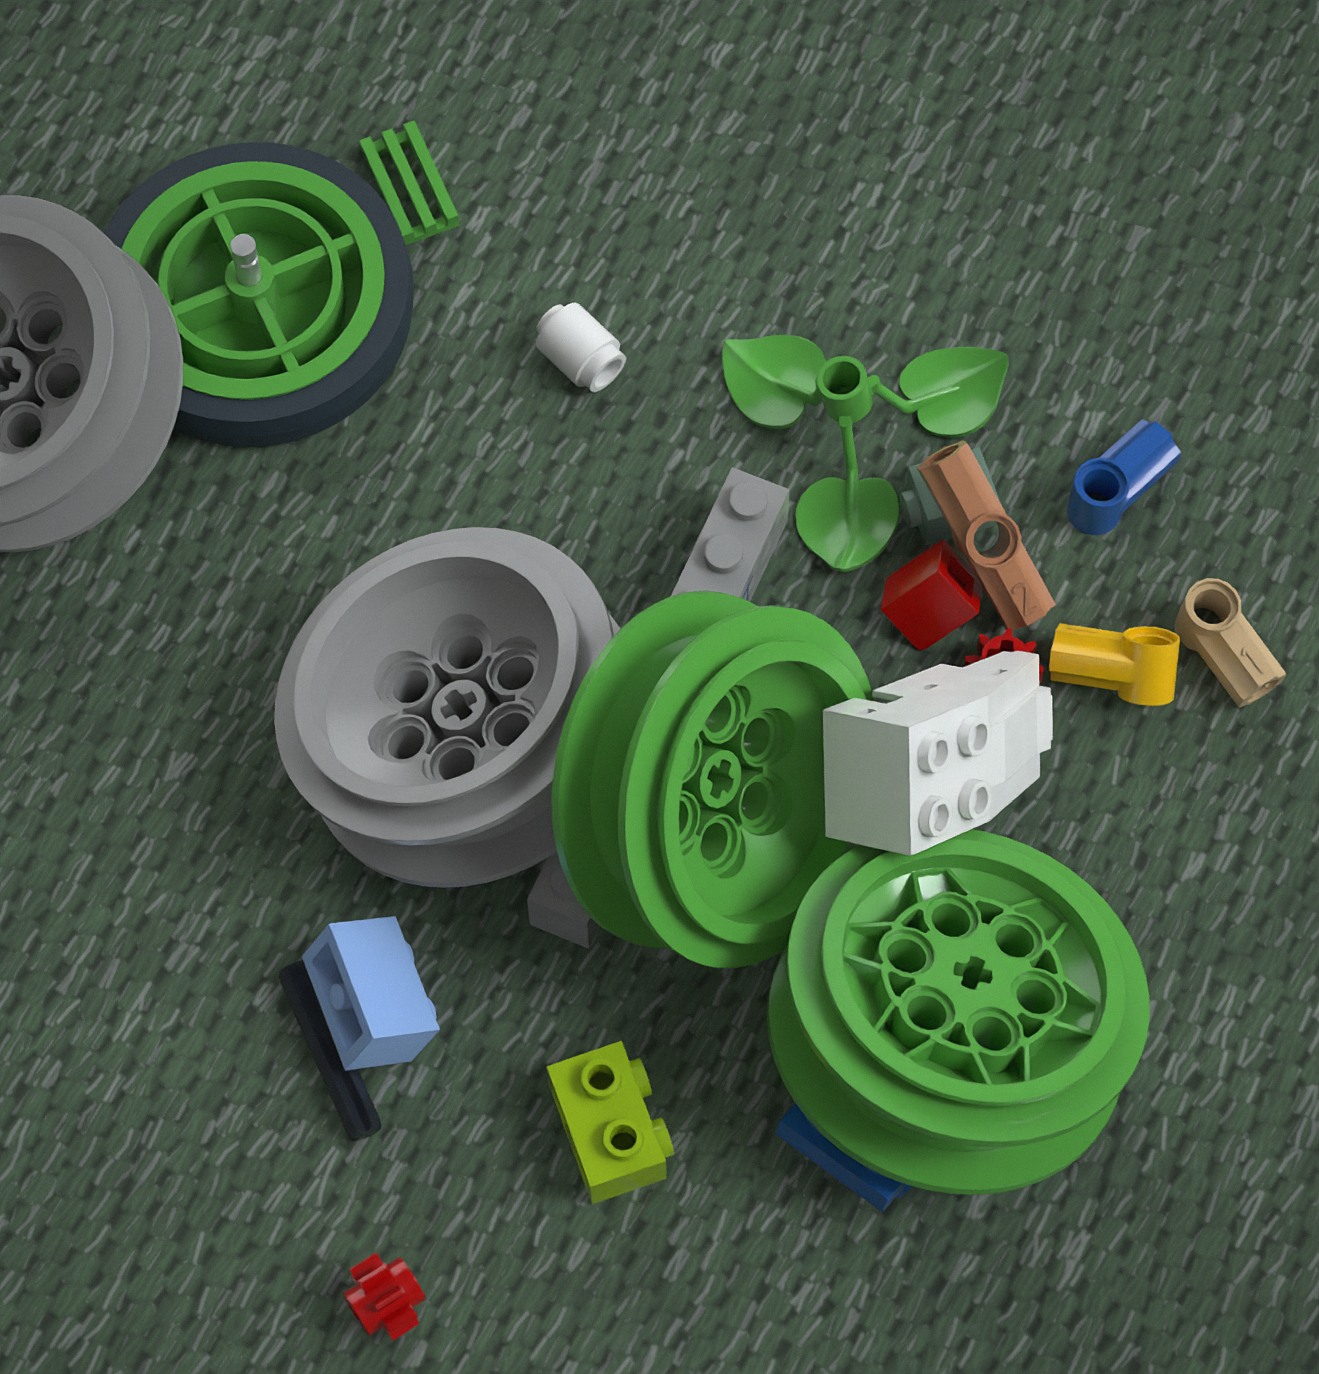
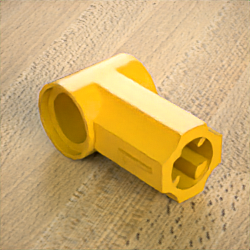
(1135, 662)

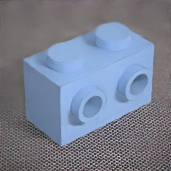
(370, 992)

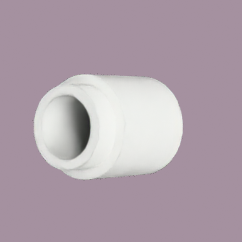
(580, 346)

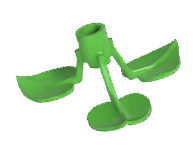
(779, 374)

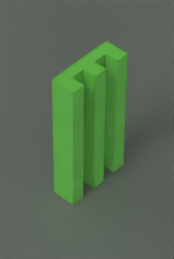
(392, 143)

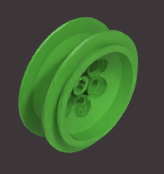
(700, 775)
(979, 941)

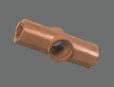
(966, 504)

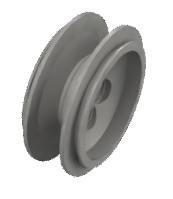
(113, 338)
(433, 663)

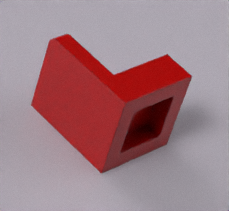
(931, 595)

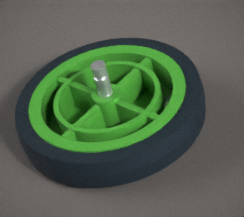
(278, 284)

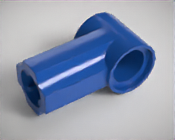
(1121, 476)

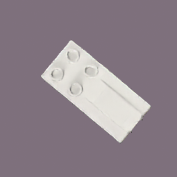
(937, 755)

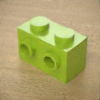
(609, 1122)

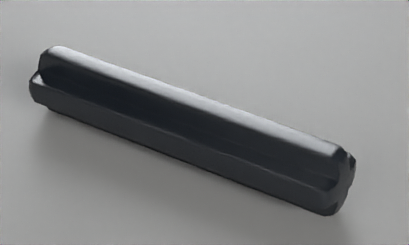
(343, 1085)

